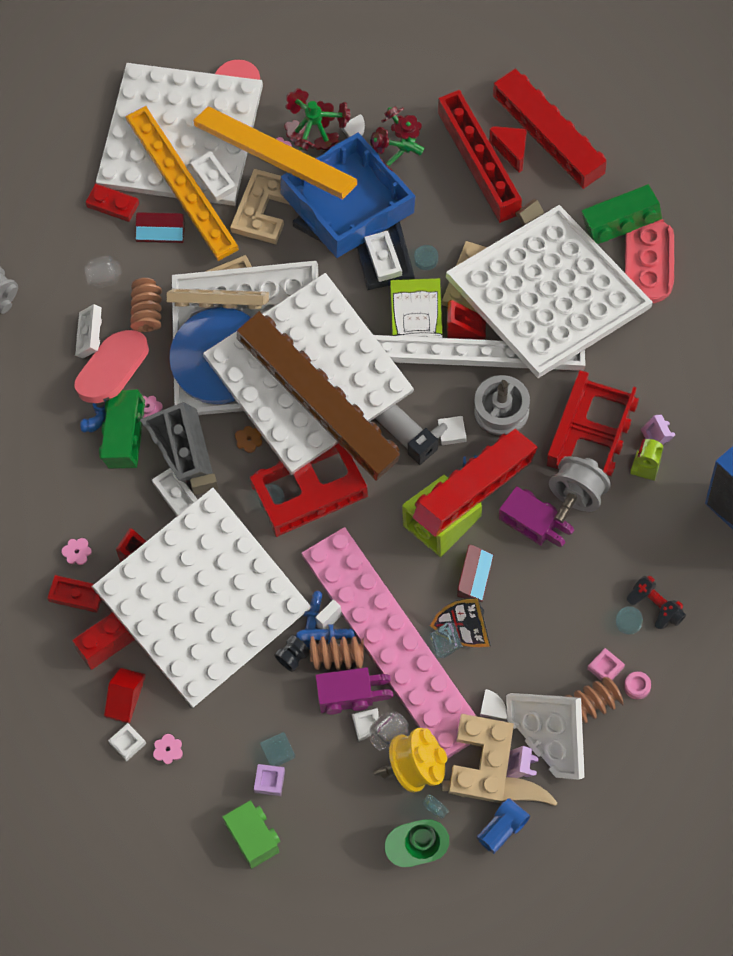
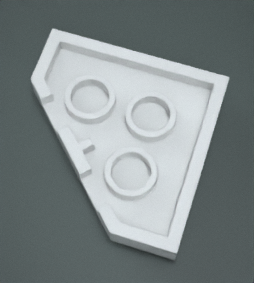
(551, 730)

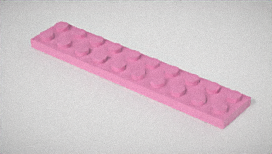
(389, 637)

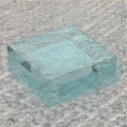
(445, 640)
(277, 750)

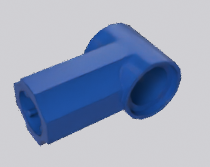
(508, 820)

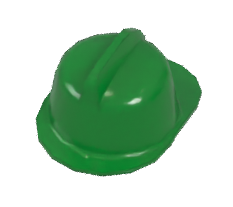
(417, 843)

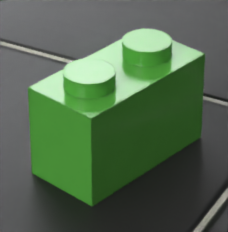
(251, 833)

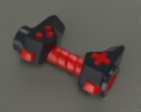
(669, 612)

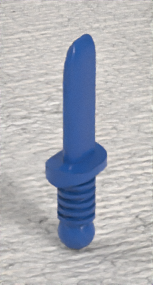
(312, 613)
(327, 633)

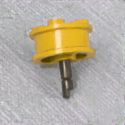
(415, 760)

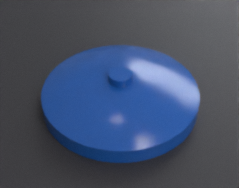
(187, 351)

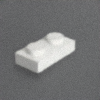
(213, 176)
(383, 256)
(88, 331)
(174, 492)

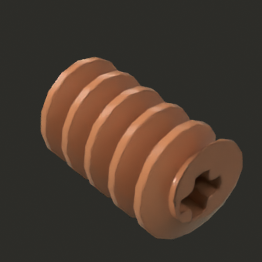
(145, 305)
(336, 653)
(598, 697)

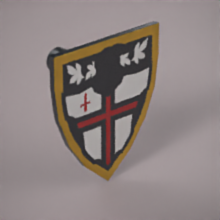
(468, 620)

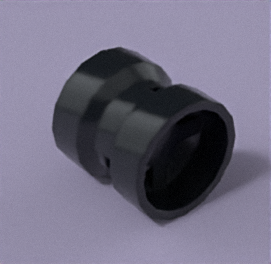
(292, 653)

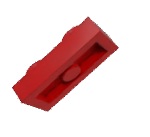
(112, 202)
(74, 594)

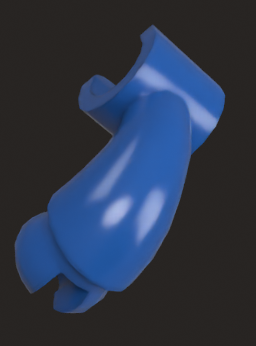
(94, 423)

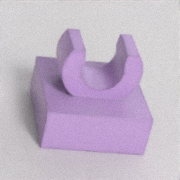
(657, 430)
(520, 762)
(269, 780)

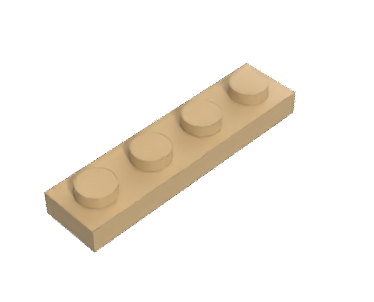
(228, 298)

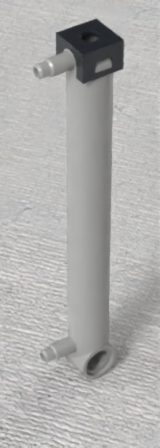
(418, 441)

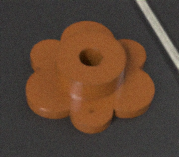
(243, 436)

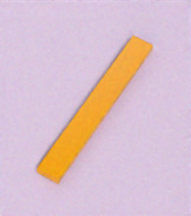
(276, 152)
(182, 183)

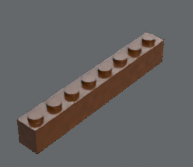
(318, 395)

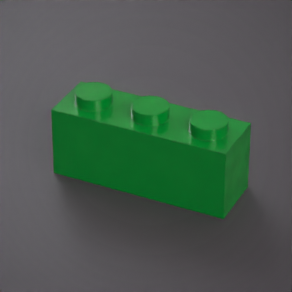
(622, 214)
(122, 430)

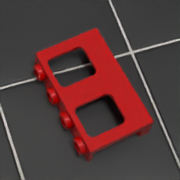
(576, 426)
(315, 498)

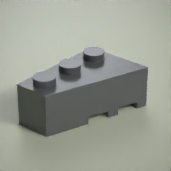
(180, 440)

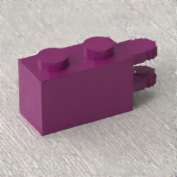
(533, 517)
(350, 690)

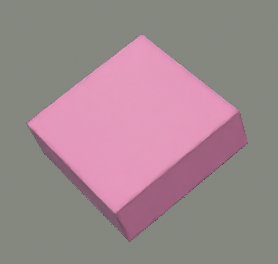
(606, 665)

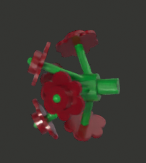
(315, 114)
(405, 128)

